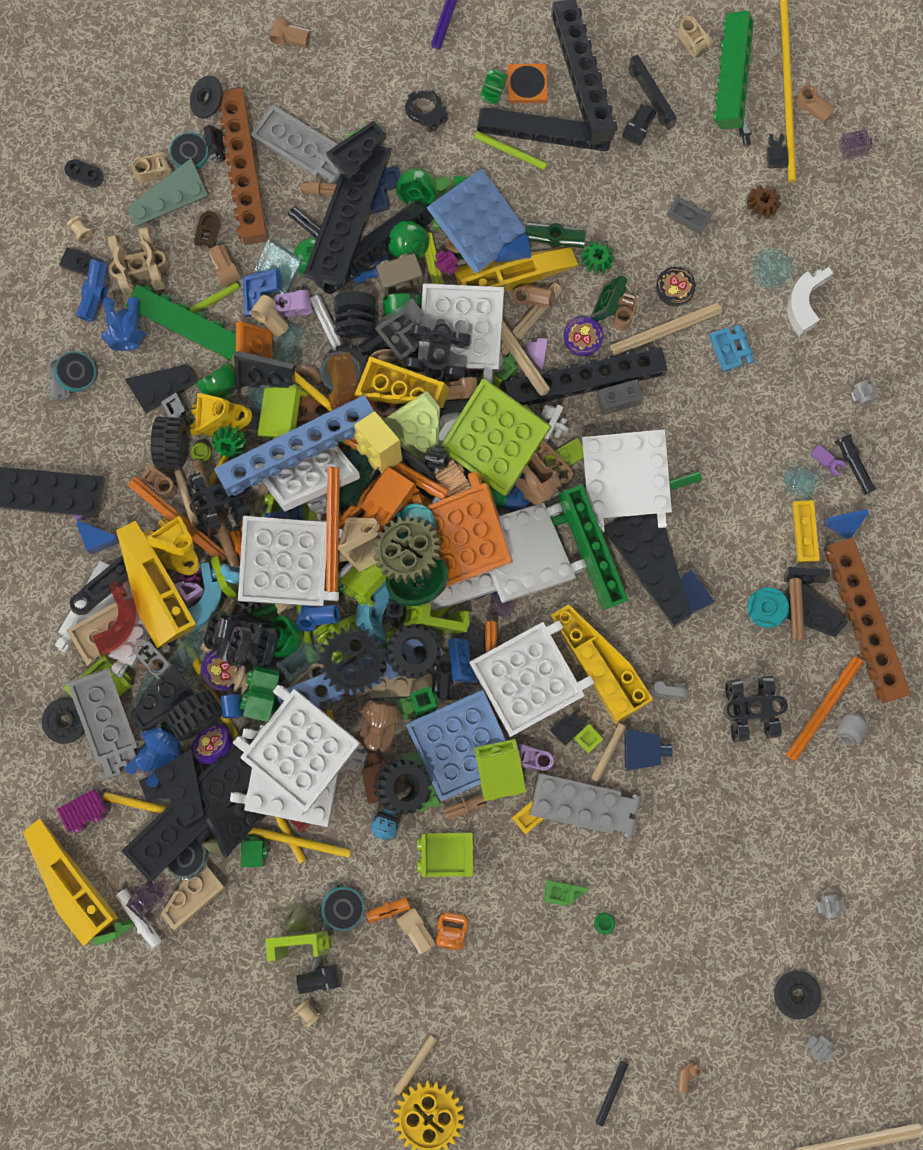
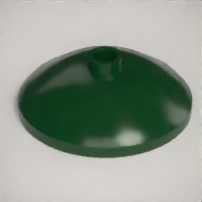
(414, 595)

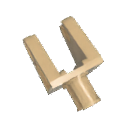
(357, 542)

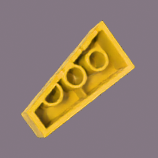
(397, 385)

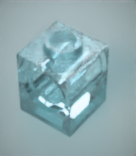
(800, 481)

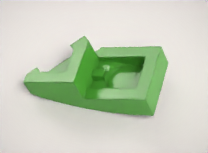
(562, 893)
(120, 929)

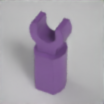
(827, 459)

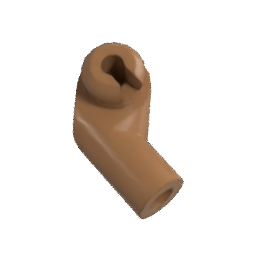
(310, 371)
(686, 1074)

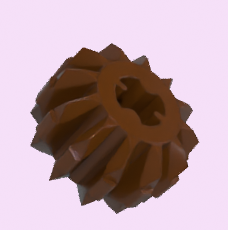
(761, 208)

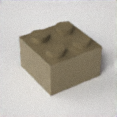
(400, 275)

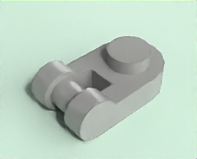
(676, 692)

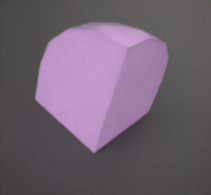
(536, 352)
(189, 593)

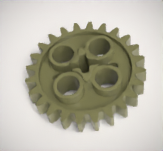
(396, 564)

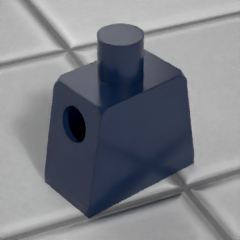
(695, 593)
(644, 750)

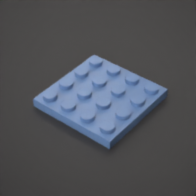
(477, 220)
(448, 742)

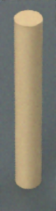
(185, 496)
(608, 753)
(414, 1065)

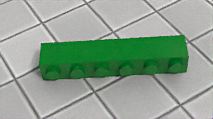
(734, 70)
(185, 323)
(592, 547)

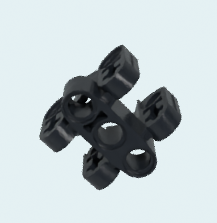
(457, 340)
(208, 514)
(241, 636)
(740, 728)

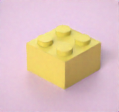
(377, 442)

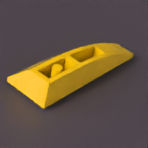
(519, 272)
(152, 589)
(612, 674)
(67, 885)

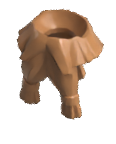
(539, 490)
(378, 721)

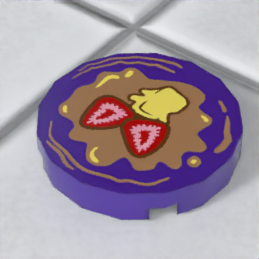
(583, 336)
(217, 672)
(211, 744)

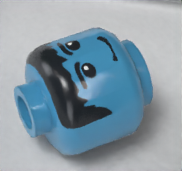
(385, 825)

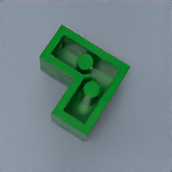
(260, 696)

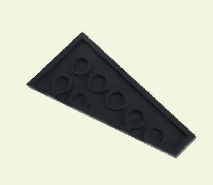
(652, 561)

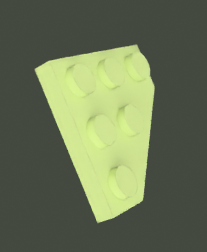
(416, 425)

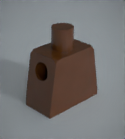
(369, 777)

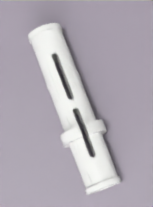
(144, 926)

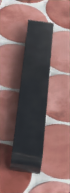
(536, 128)
(375, 245)

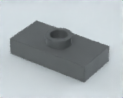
(689, 215)

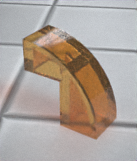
(343, 377)

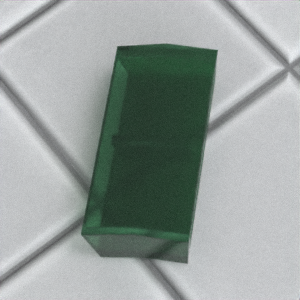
(352, 492)

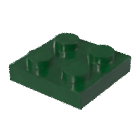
(608, 299)

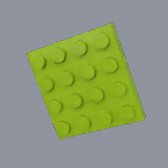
(495, 437)

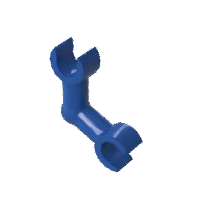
(370, 273)

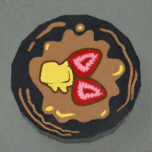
(675, 286)

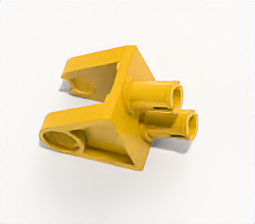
(214, 412)
(173, 546)

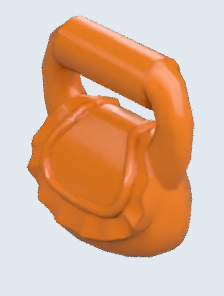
(451, 937)

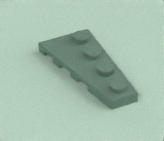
(170, 194)

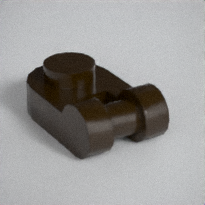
(210, 224)

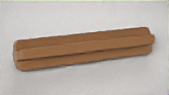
(796, 609)

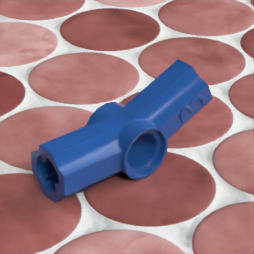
(93, 290)

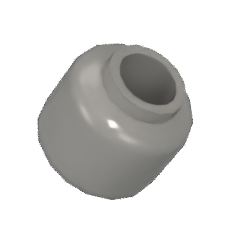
(852, 729)

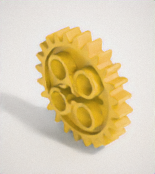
(442, 1103)

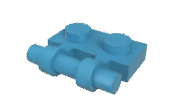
(726, 350)

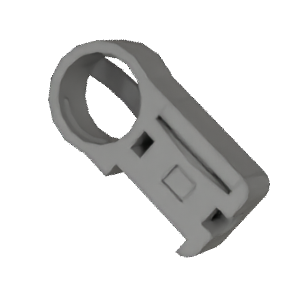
(57, 390)

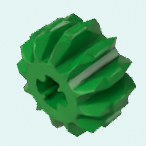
(493, 86)
(600, 251)
(228, 442)

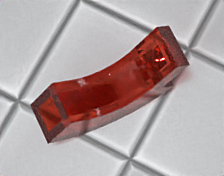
(116, 636)

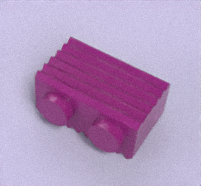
(82, 811)

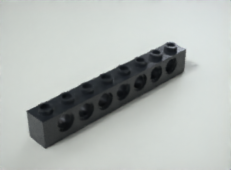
(583, 71)
(652, 355)

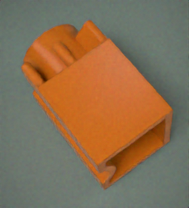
(388, 498)

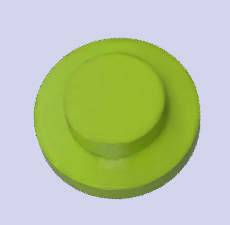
(201, 451)

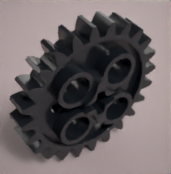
(362, 676)

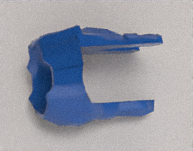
(122, 326)
(159, 750)

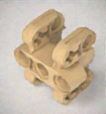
(127, 264)

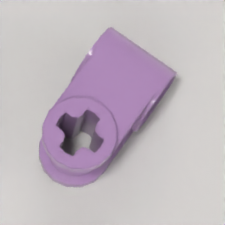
(294, 303)
(531, 758)

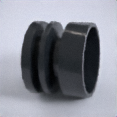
(354, 314)

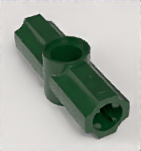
(568, 236)

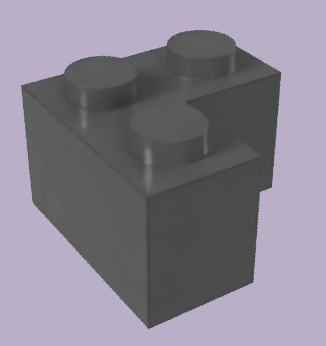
(397, 326)

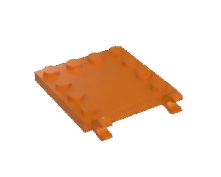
(469, 532)

